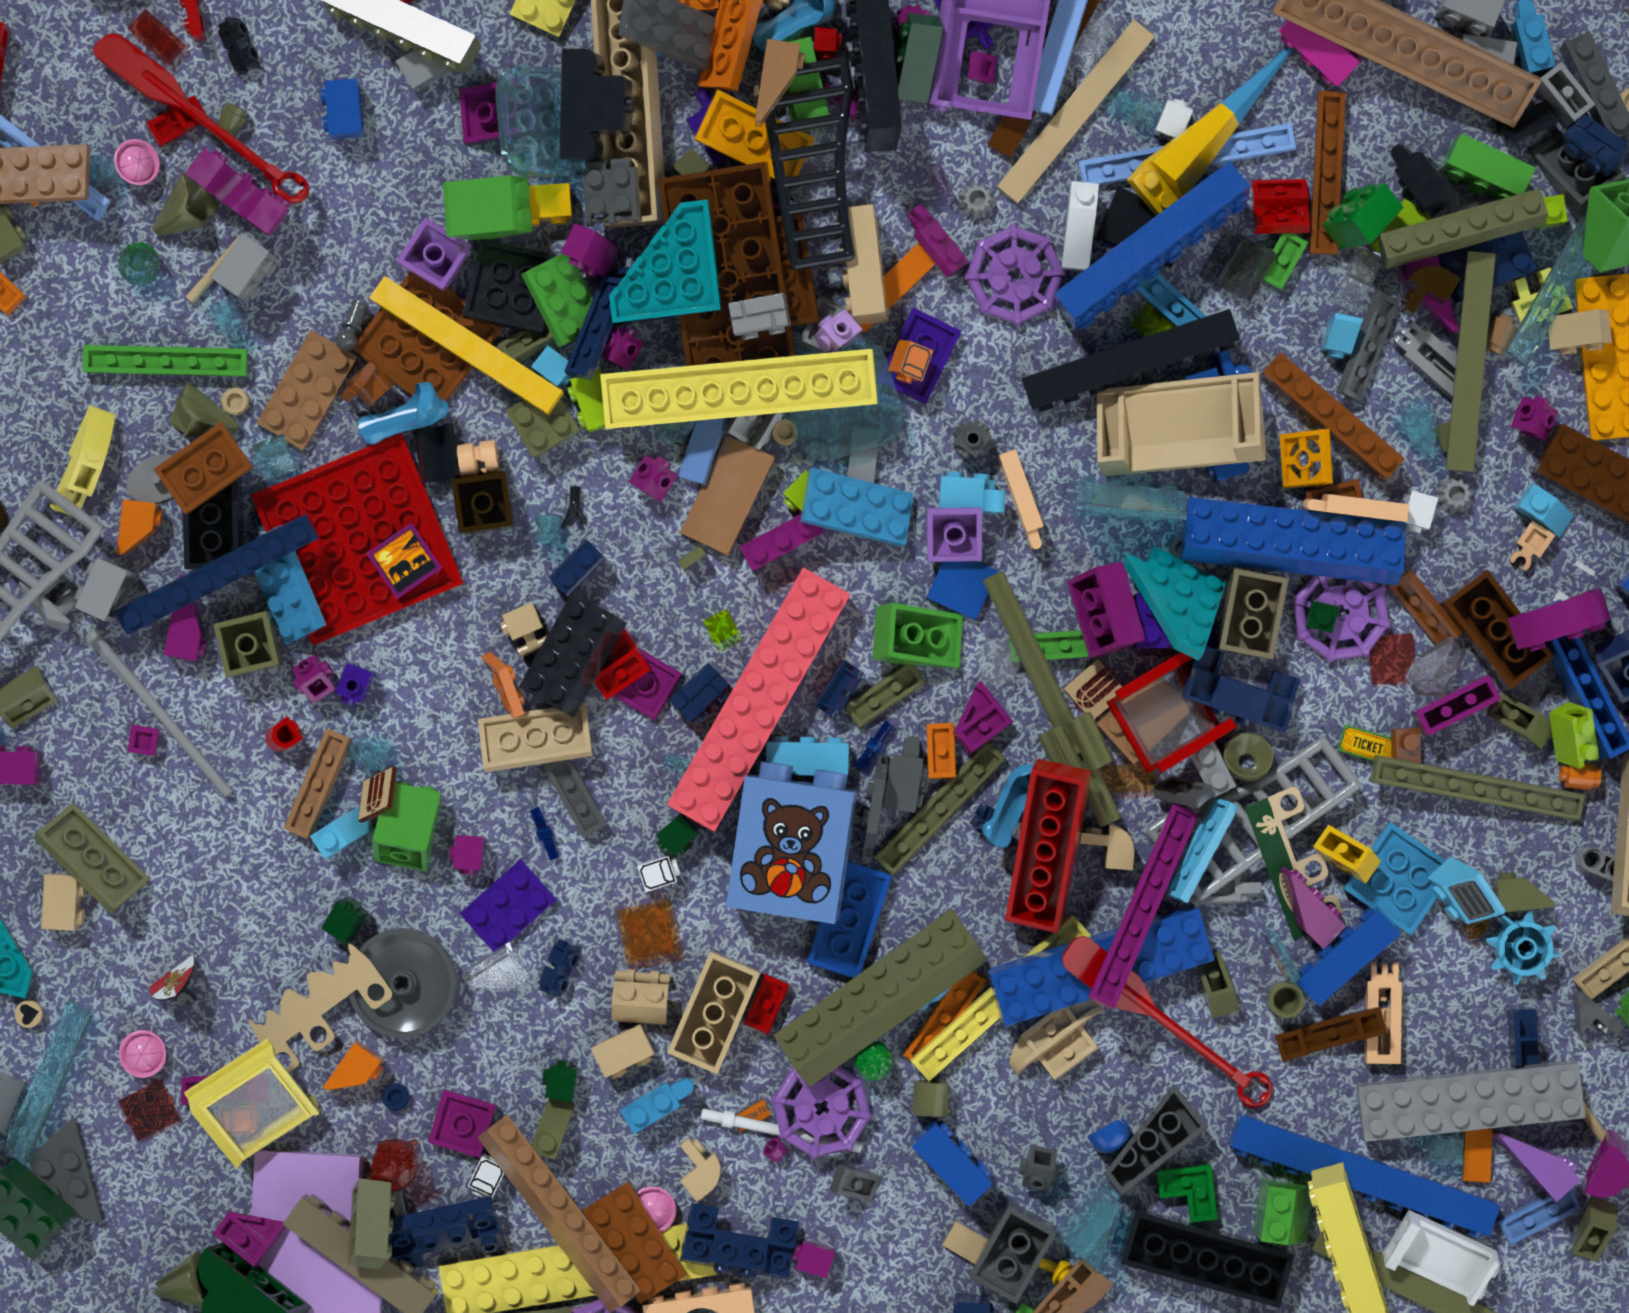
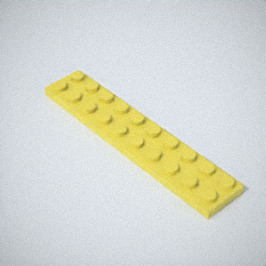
(739, 388)
(530, 1278)

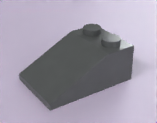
(1569, 175)
(1013, 1251)

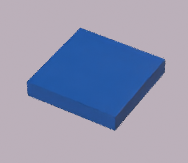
(961, 586)

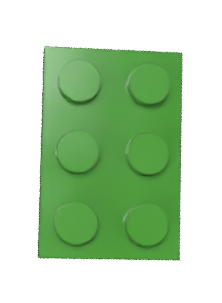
(559, 297)

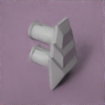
(52, 613)

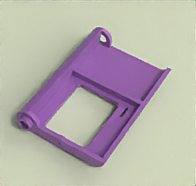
(1014, 13)

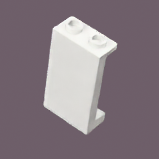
(1442, 1256)

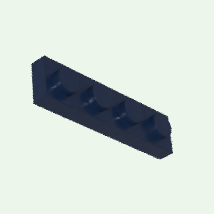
(593, 332)

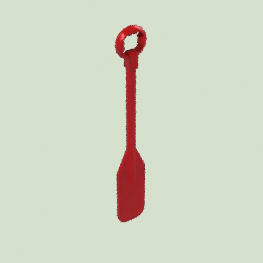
(161, 86)
(1084, 960)

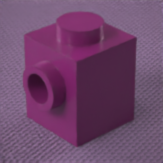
(467, 853)

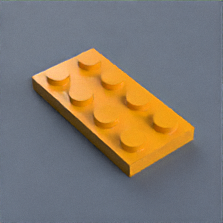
(732, 132)

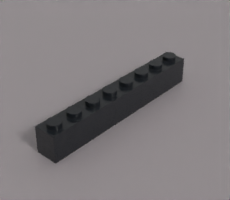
(1131, 359)

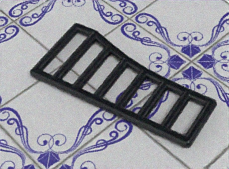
(837, 174)

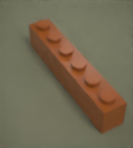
(1331, 415)

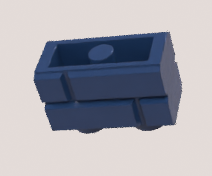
(1595, 145)
(577, 568)
(700, 694)

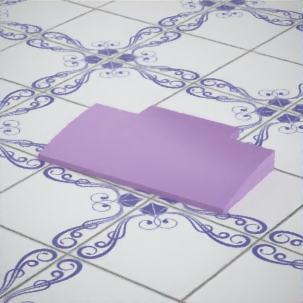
(278, 1185)

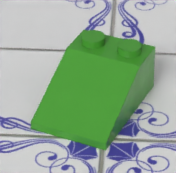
(917, 636)

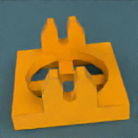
(1287, 445)

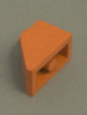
(137, 524)
(356, 1068)

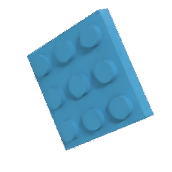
(1400, 880)

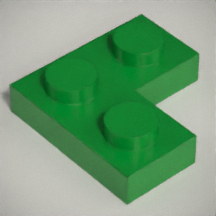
(1195, 1184)

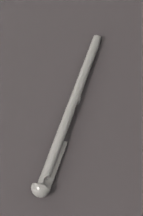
(132, 682)

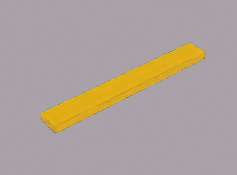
(466, 345)

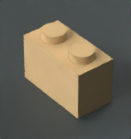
(1580, 330)
(62, 902)
(623, 1051)

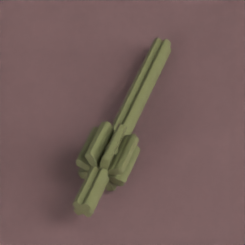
(1071, 739)

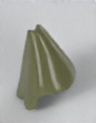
(185, 209)
(197, 414)
(183, 1283)

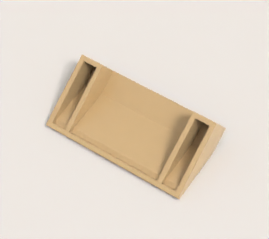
(1180, 425)

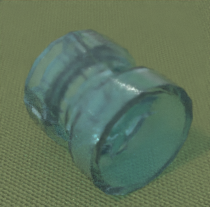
(548, 529)

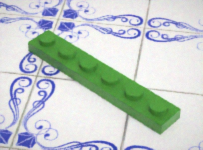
(165, 360)

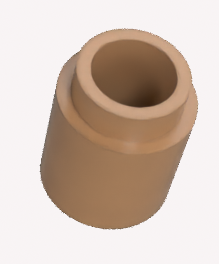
(1500, 333)

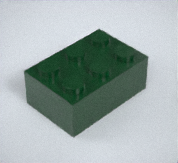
(30, 1210)

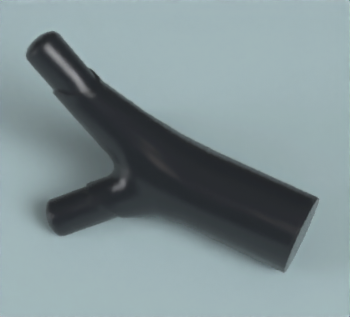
(574, 506)

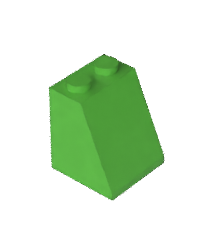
(487, 207)
(1608, 226)
(408, 829)
(1282, 1212)

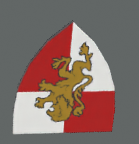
(175, 983)

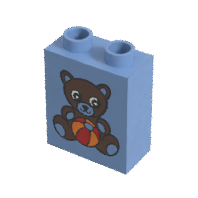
(792, 844)

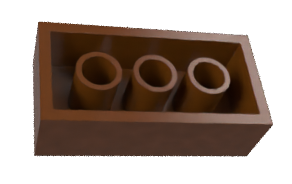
(1586, 471)
(1482, 613)

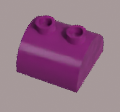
(1609, 1168)

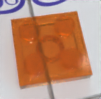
(648, 931)

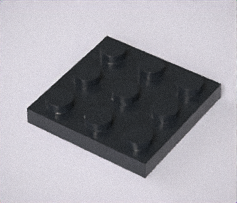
(499, 291)

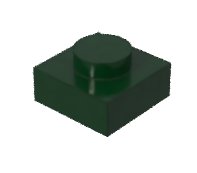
(1321, 616)

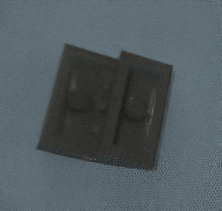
(1238, 265)

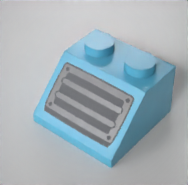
(1464, 892)

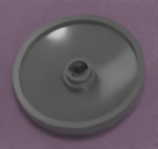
(420, 983)

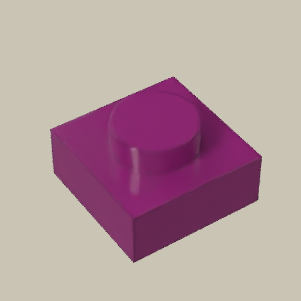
(982, 68)
(143, 740)

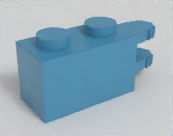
(1532, 39)
(656, 1103)

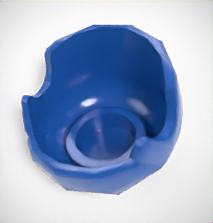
(1111, 1137)

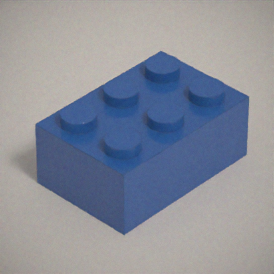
(952, 1161)

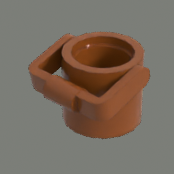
(368, 384)

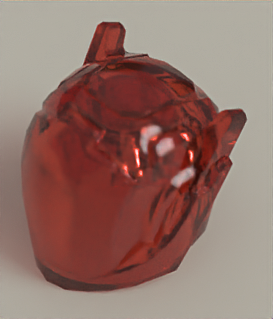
(395, 1163)

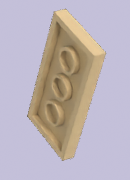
(534, 738)

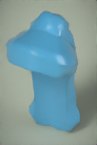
(793, 21)
(420, 411)
(1008, 807)

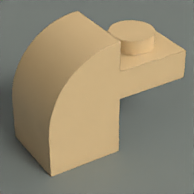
(1117, 843)
(705, 1174)

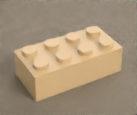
(865, 273)
(714, 1012)

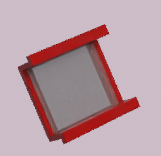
(1162, 722)

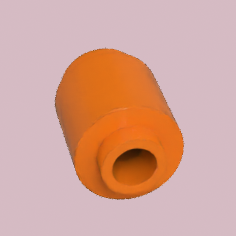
(1583, 778)

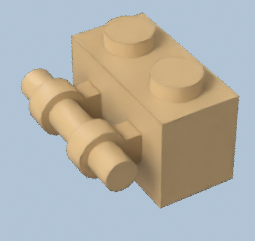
(640, 997)

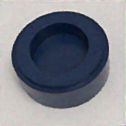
(395, 1096)

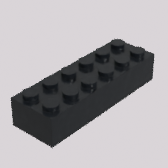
(874, 74)
(1206, 1257)

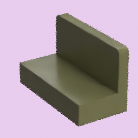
(25, 697)

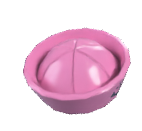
(136, 162)
(142, 1054)
(660, 1205)

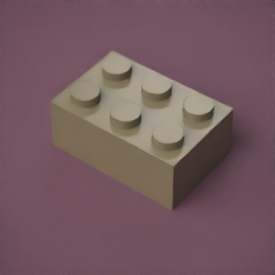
(1252, 614)

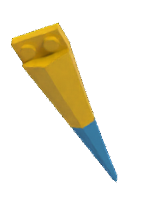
(1183, 160)

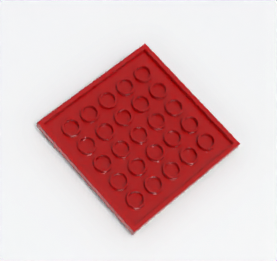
(354, 509)

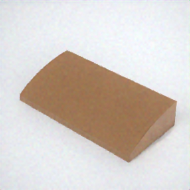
(728, 495)

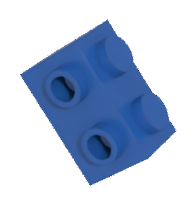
(343, 109)

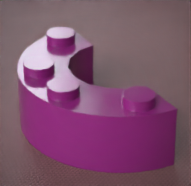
(238, 192)
(1560, 619)

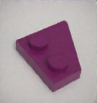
(980, 720)
(249, 1235)

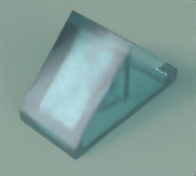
(103, 172)

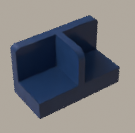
(1523, 1036)

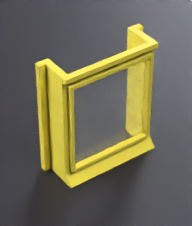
(249, 1103)

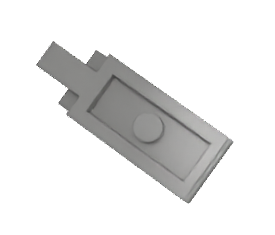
(1232, 893)

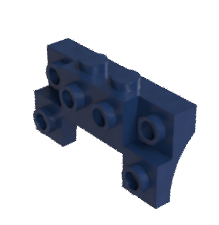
(1232, 696)
(446, 1228)
(738, 1251)

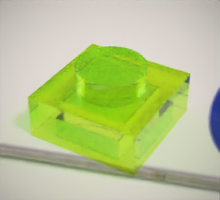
(720, 627)

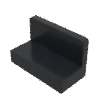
(1532, 122)
(437, 453)

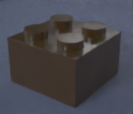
(483, 503)

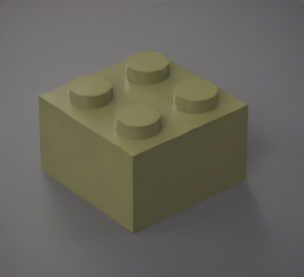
(542, 431)
(248, 644)

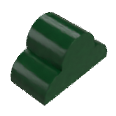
(240, 1287)

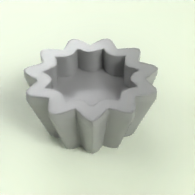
(976, 200)
(1454, 494)

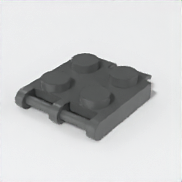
(611, 191)

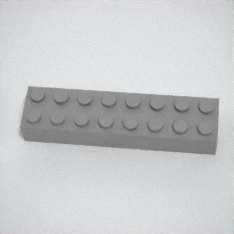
(1470, 1100)

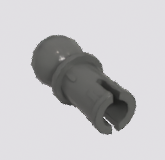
(346, 339)

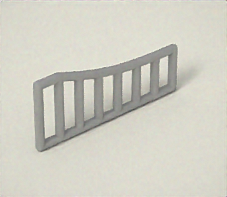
(58, 568)
(1255, 787)

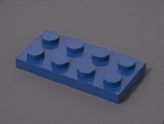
(845, 944)

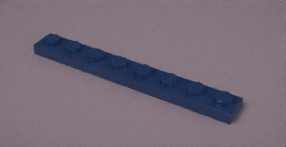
(217, 574)

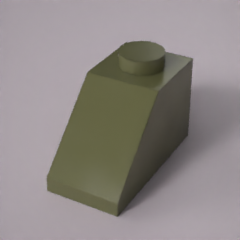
(1521, 720)
(1519, 894)
(1217, 986)
(552, 1128)
(1595, 1228)

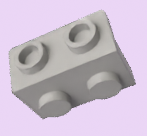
(753, 429)

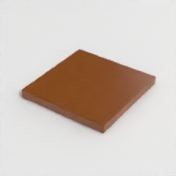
(412, 357)

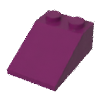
(479, 114)

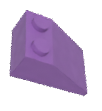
(1549, 1172)

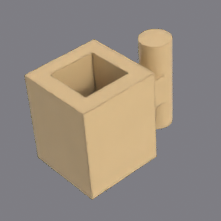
(523, 623)

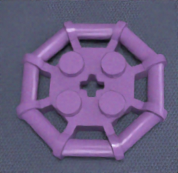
(1007, 261)
(1352, 624)
(825, 1123)

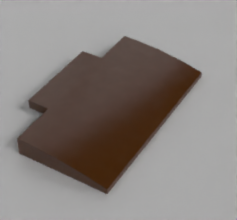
(749, 262)

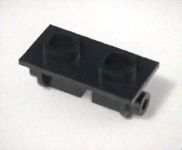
(235, 33)

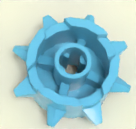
(1529, 962)

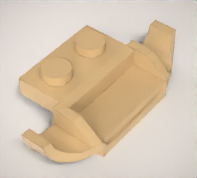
(1057, 1040)

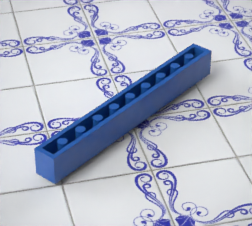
(1365, 1175)

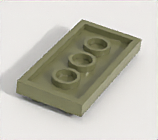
(91, 858)

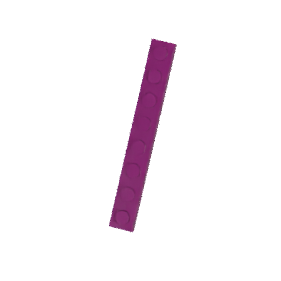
(1142, 906)

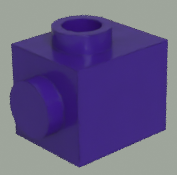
(354, 684)

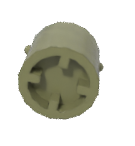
(1284, 999)
(930, 1098)

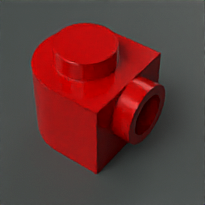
(826, 42)
(283, 735)

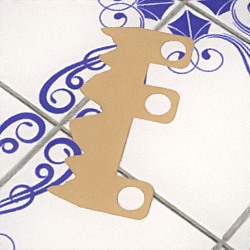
(325, 991)

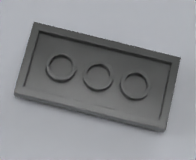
(669, 30)

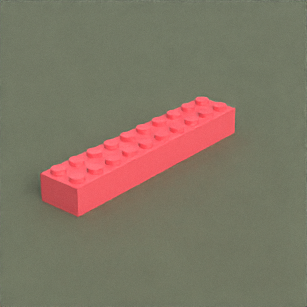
(758, 700)

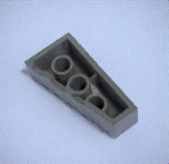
(1157, 1139)

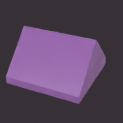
(434, 255)
(954, 534)

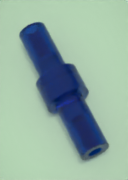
(874, 745)
(544, 833)

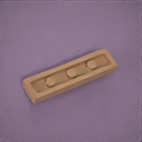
(318, 783)

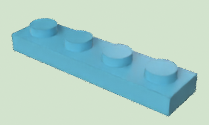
(1201, 850)

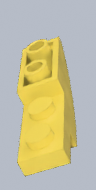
(87, 457)

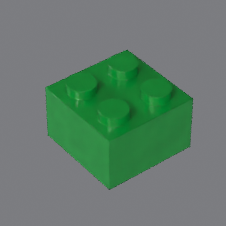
(1362, 215)

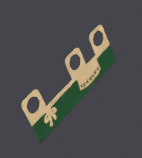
(1271, 837)

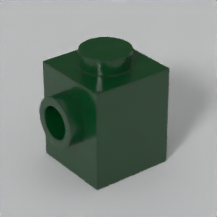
(676, 836)
(345, 919)
(560, 1080)

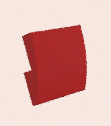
(1280, 206)
(622, 666)

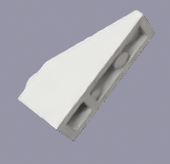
(1079, 225)

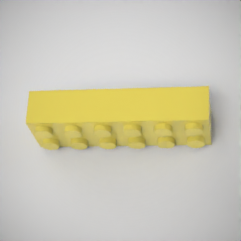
(1346, 1241)

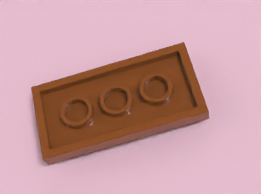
(635, 1240)

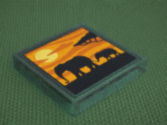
(1280, 954)

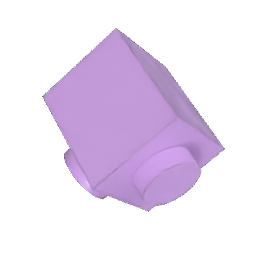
(837, 332)

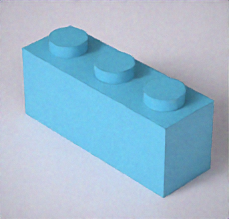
(808, 755)

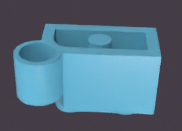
(971, 492)

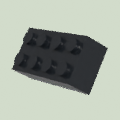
(214, 527)
(572, 654)

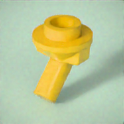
(1058, 1270)

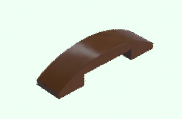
(1331, 1033)

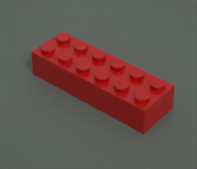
(1048, 845)

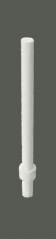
(729, 1119)

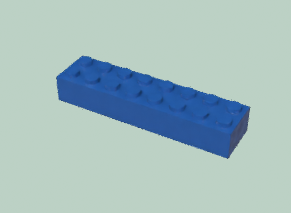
(1153, 246)
(1293, 541)
(1043, 985)

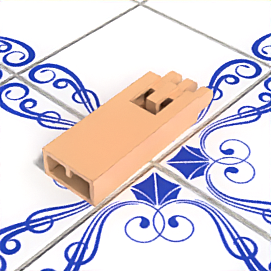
(1021, 497)
(1359, 507)
(1386, 1047)

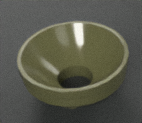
(1249, 746)

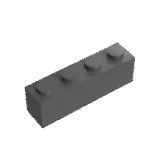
(1591, 72)

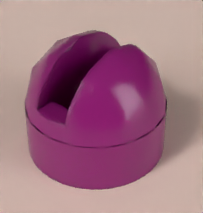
(775, 1150)

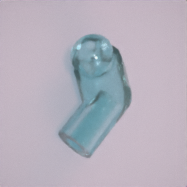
(677, 762)

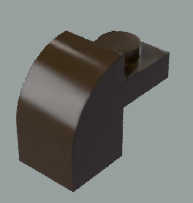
(1429, 281)

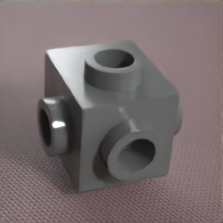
(967, 449)
(1039, 1168)

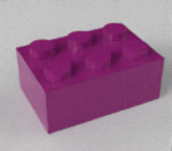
(1106, 610)

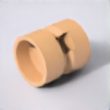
(478, 458)

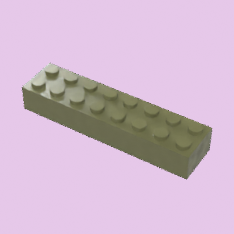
(880, 997)

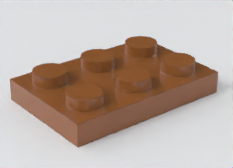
(203, 468)

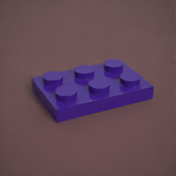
(933, 335)
(508, 906)

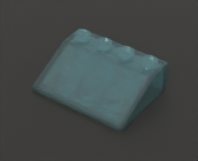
(1128, 502)

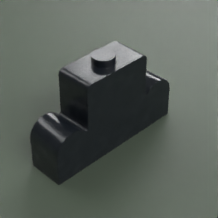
(591, 105)

